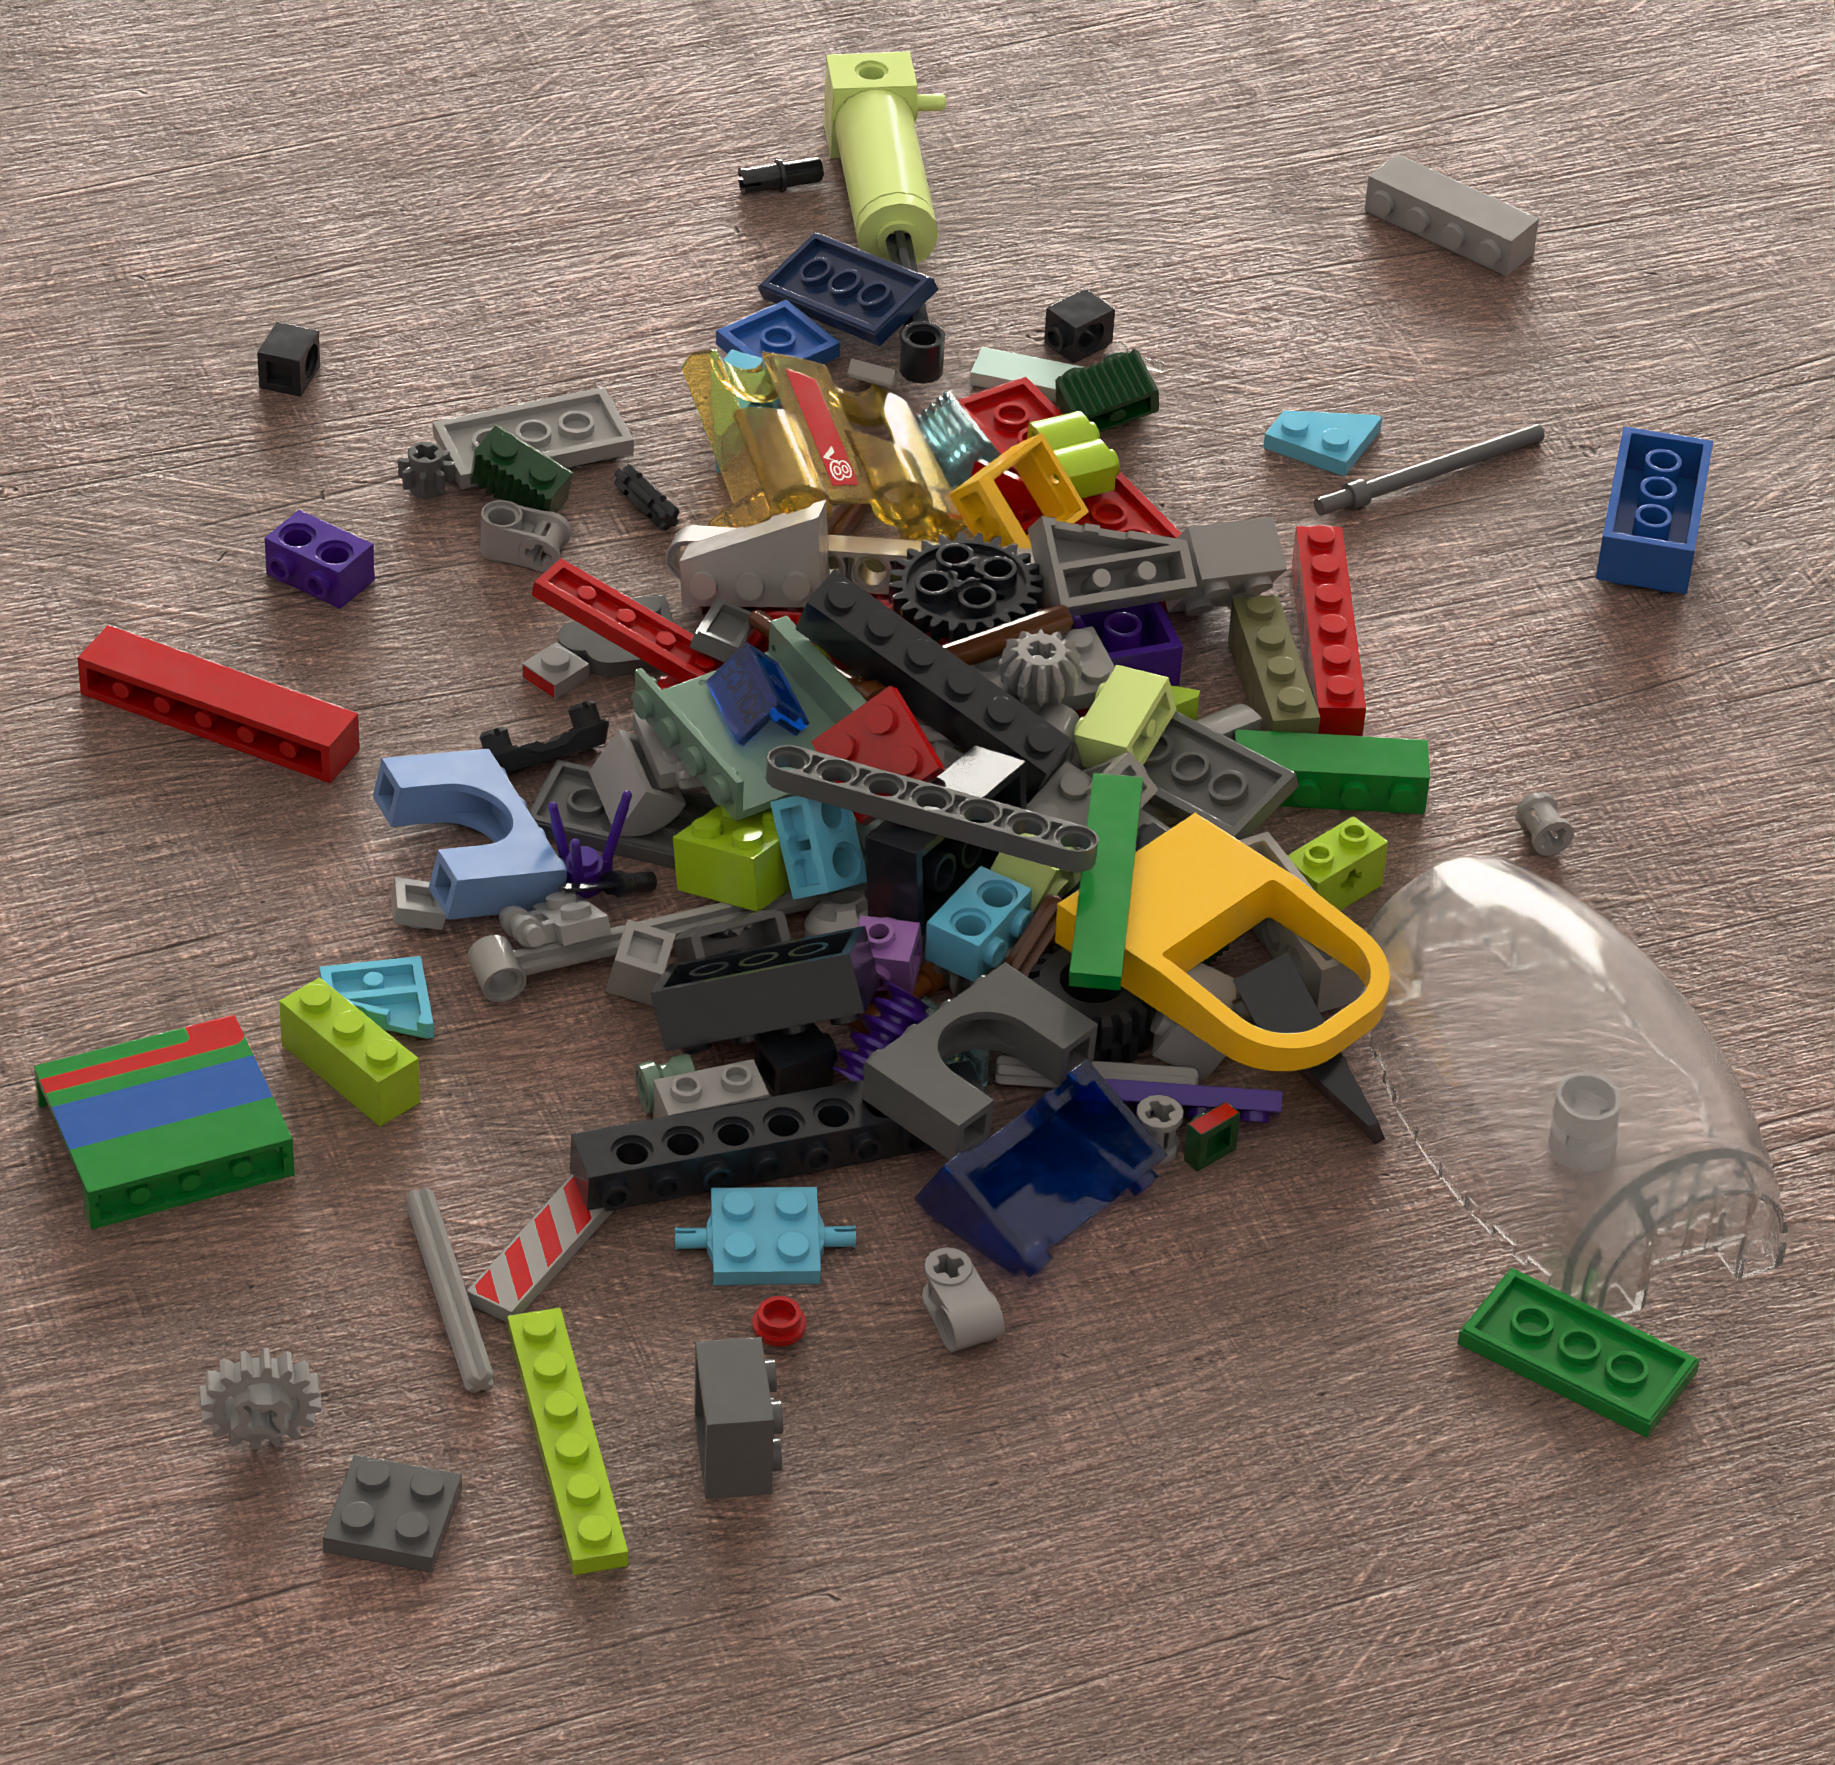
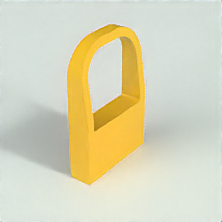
(1200, 893)

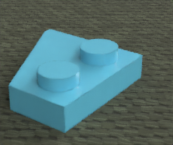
(1323, 438)
(387, 992)

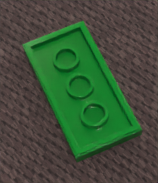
(1579, 1352)

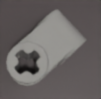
(518, 535)
(960, 1301)

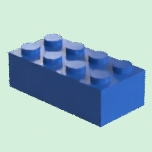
(1654, 510)

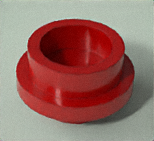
(779, 1321)

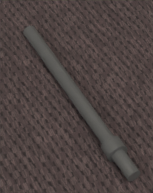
(1360, 492)

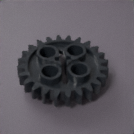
(964, 586)

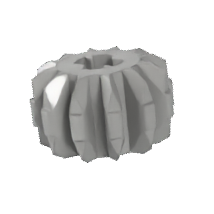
(1040, 668)

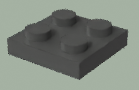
(392, 1513)

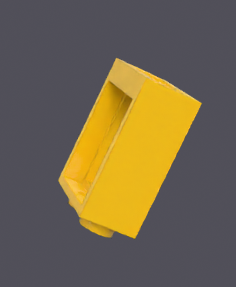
(987, 510)

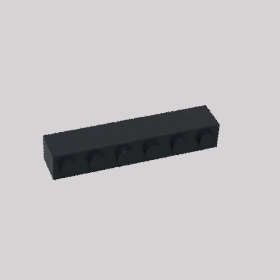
(929, 678)

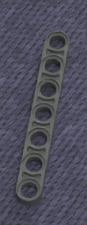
(948, 821)

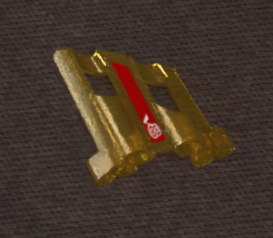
(809, 450)

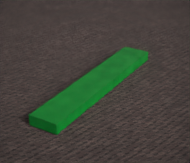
(1107, 886)

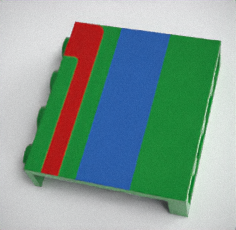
(166, 1120)

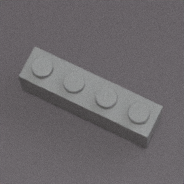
(1451, 214)

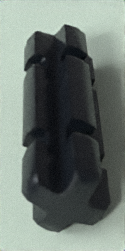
(646, 497)

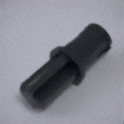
(780, 175)

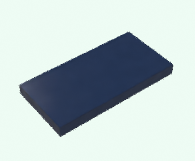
(848, 288)

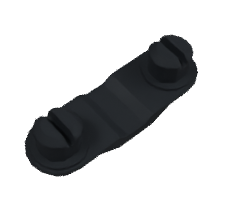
(586, 733)

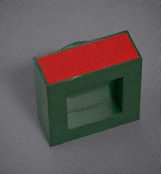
(1211, 1136)

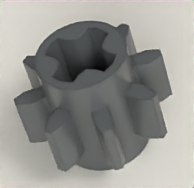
(426, 470)

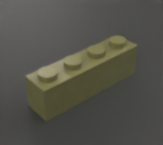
(1271, 666)

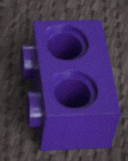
(319, 559)

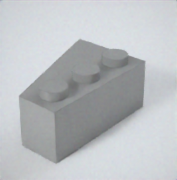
(760, 564)
(1107, 568)

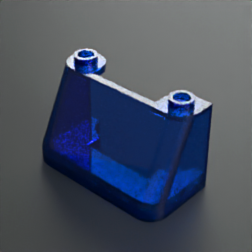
(1044, 1173)

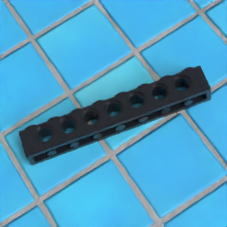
(738, 1145)

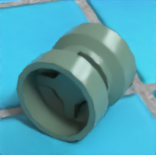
(648, 1071)

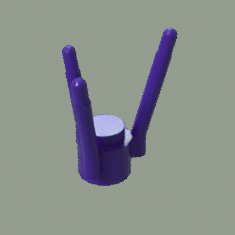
(583, 862)

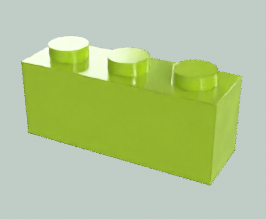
(350, 1051)

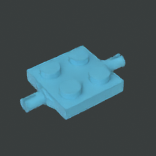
(765, 1236)

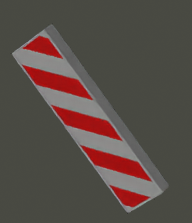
(536, 1254)

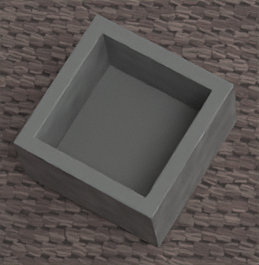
(736, 1417)

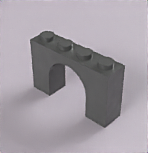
(995, 1013)

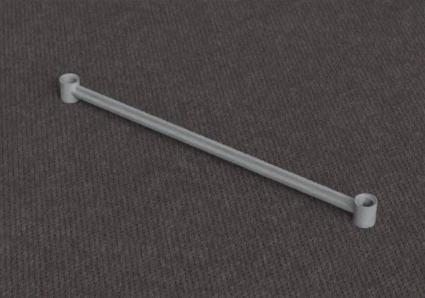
(504, 970)

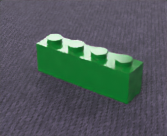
(1348, 769)

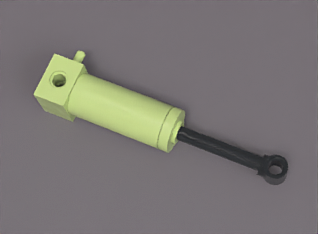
(872, 129)

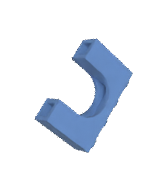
(475, 793)

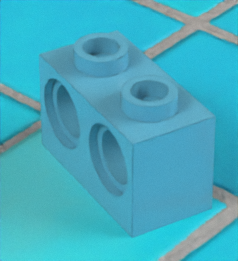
(818, 846)
(978, 924)

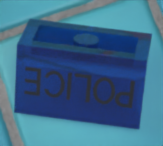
(753, 692)

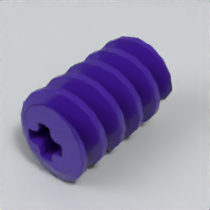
(894, 1019)

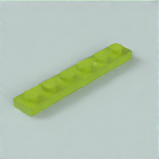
(567, 1442)

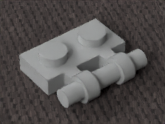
(560, 919)

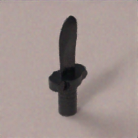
(616, 883)

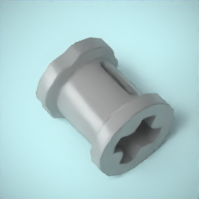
(1549, 819)
(1163, 1124)

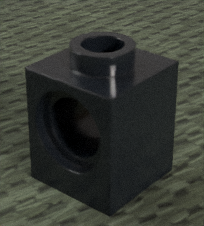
(1079, 325)
(288, 359)

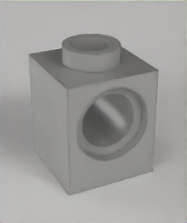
(639, 961)

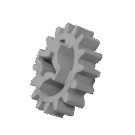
(260, 1398)

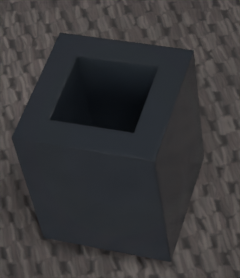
(795, 1060)

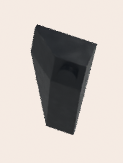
(1279, 1002)

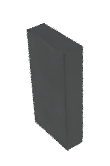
(722, 631)

